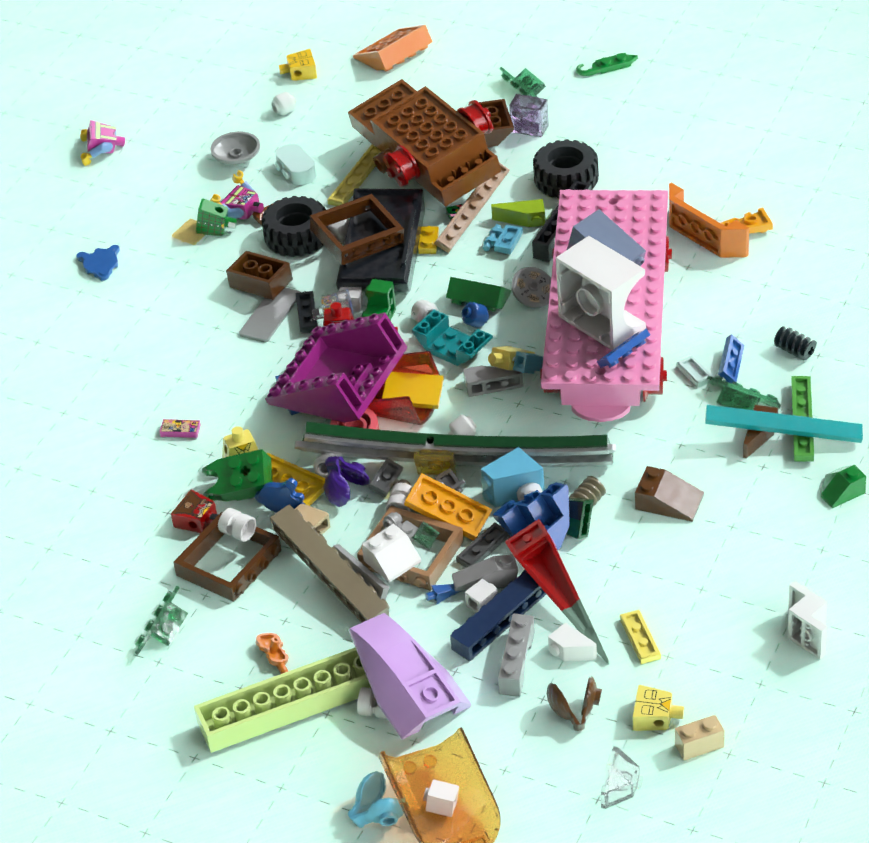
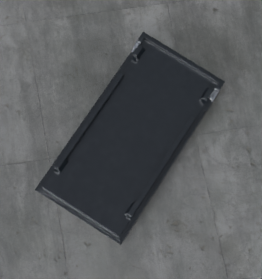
(394, 263)

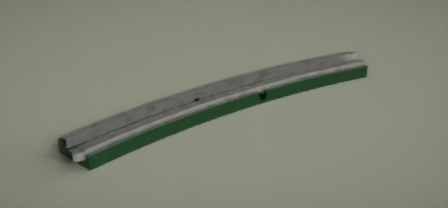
(467, 449)

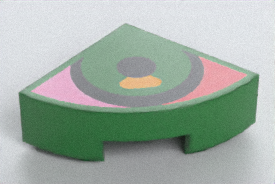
(452, 210)

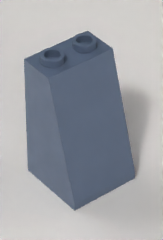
(608, 233)

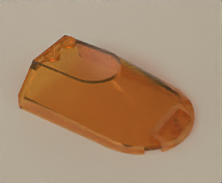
(454, 762)

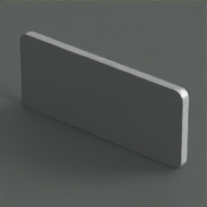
(269, 316)

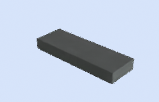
(483, 545)

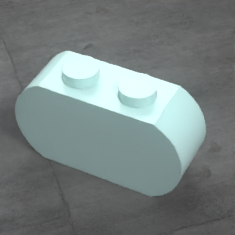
(295, 164)

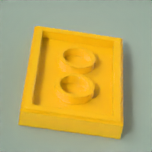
(421, 388)

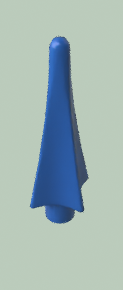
(441, 592)

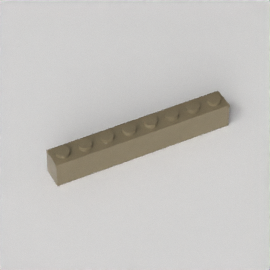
(328, 564)

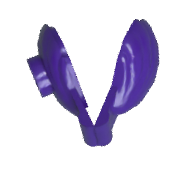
(336, 486)

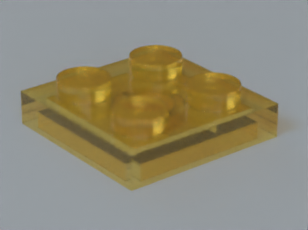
(434, 462)

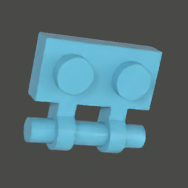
(507, 238)

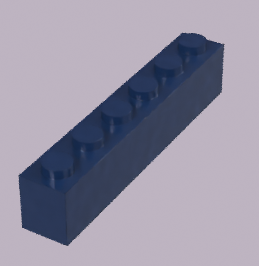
(495, 616)

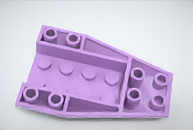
(404, 676)

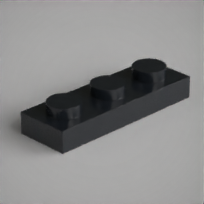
(305, 304)

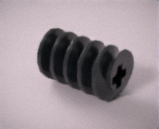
(795, 343)

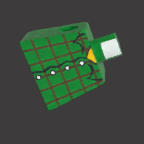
(213, 218)

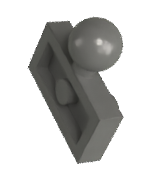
(387, 478)

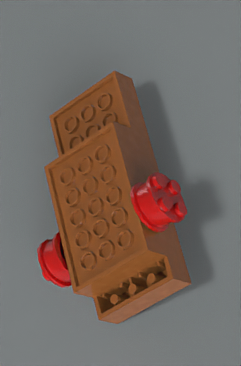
(427, 140)

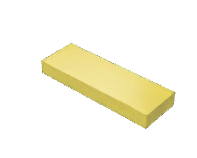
(640, 636)

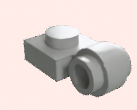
(406, 526)

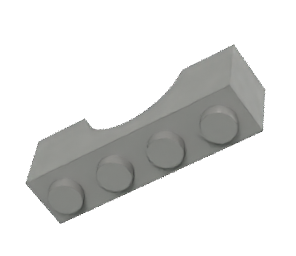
(513, 662)

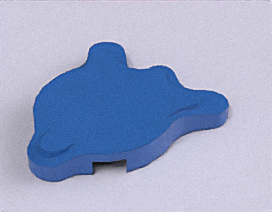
(100, 261)
(279, 495)

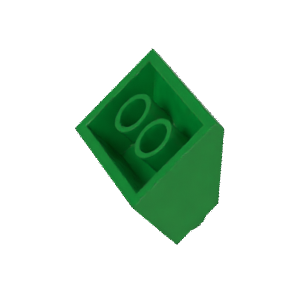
(467, 291)

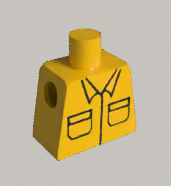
(300, 66)

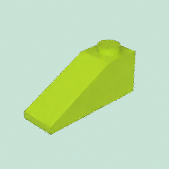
(521, 213)

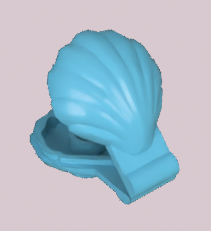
(369, 796)

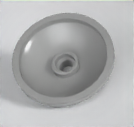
(235, 147)

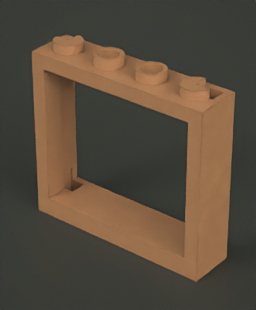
(449, 533)

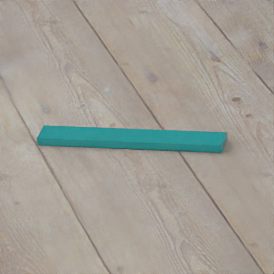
(784, 423)

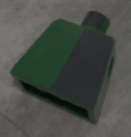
(579, 517)

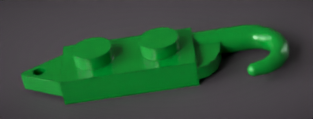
(608, 64)

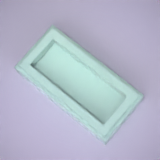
(694, 371)

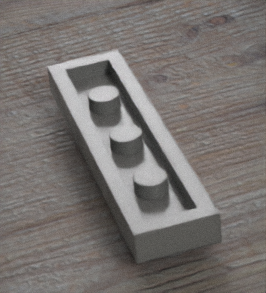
(369, 577)

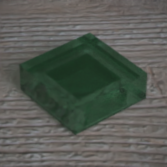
(425, 535)

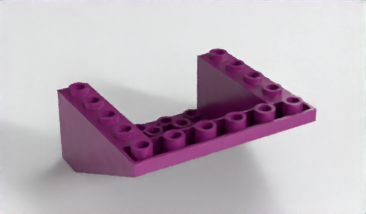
(340, 368)

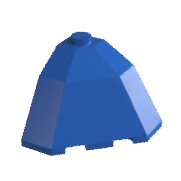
(548, 506)

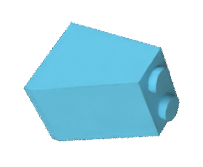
(507, 474)

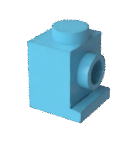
(527, 362)

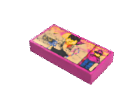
(180, 428)

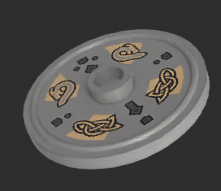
(531, 287)

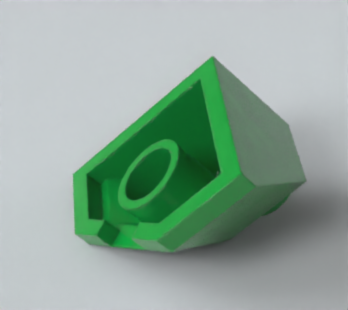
(843, 485)

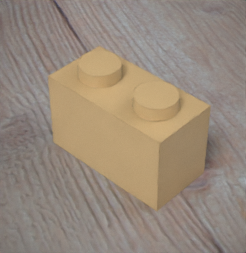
(699, 737)

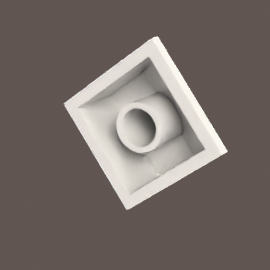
(390, 553)

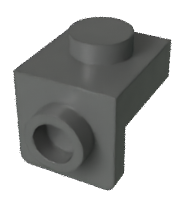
(449, 479)

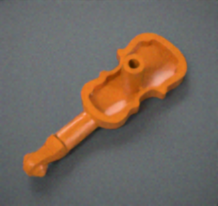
(272, 646)

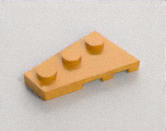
(756, 222)

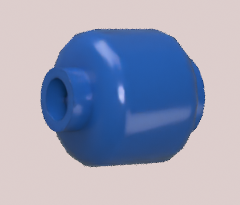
(475, 314)

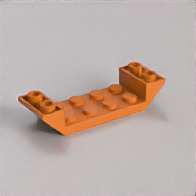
(721, 240)

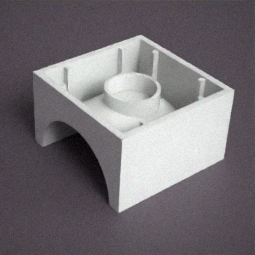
(594, 290)

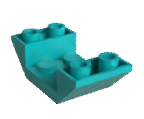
(446, 342)

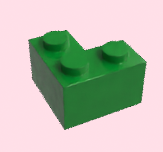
(380, 298)

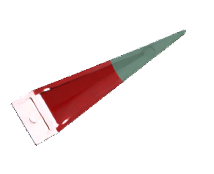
(540, 558)

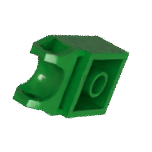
(239, 476)

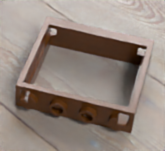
(362, 247)
(186, 562)

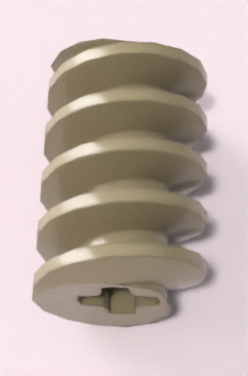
(589, 489)

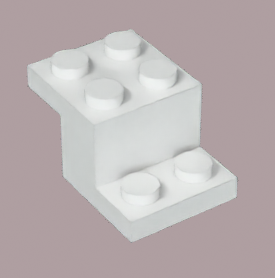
(807, 619)

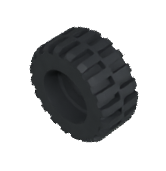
(562, 163)
(288, 226)

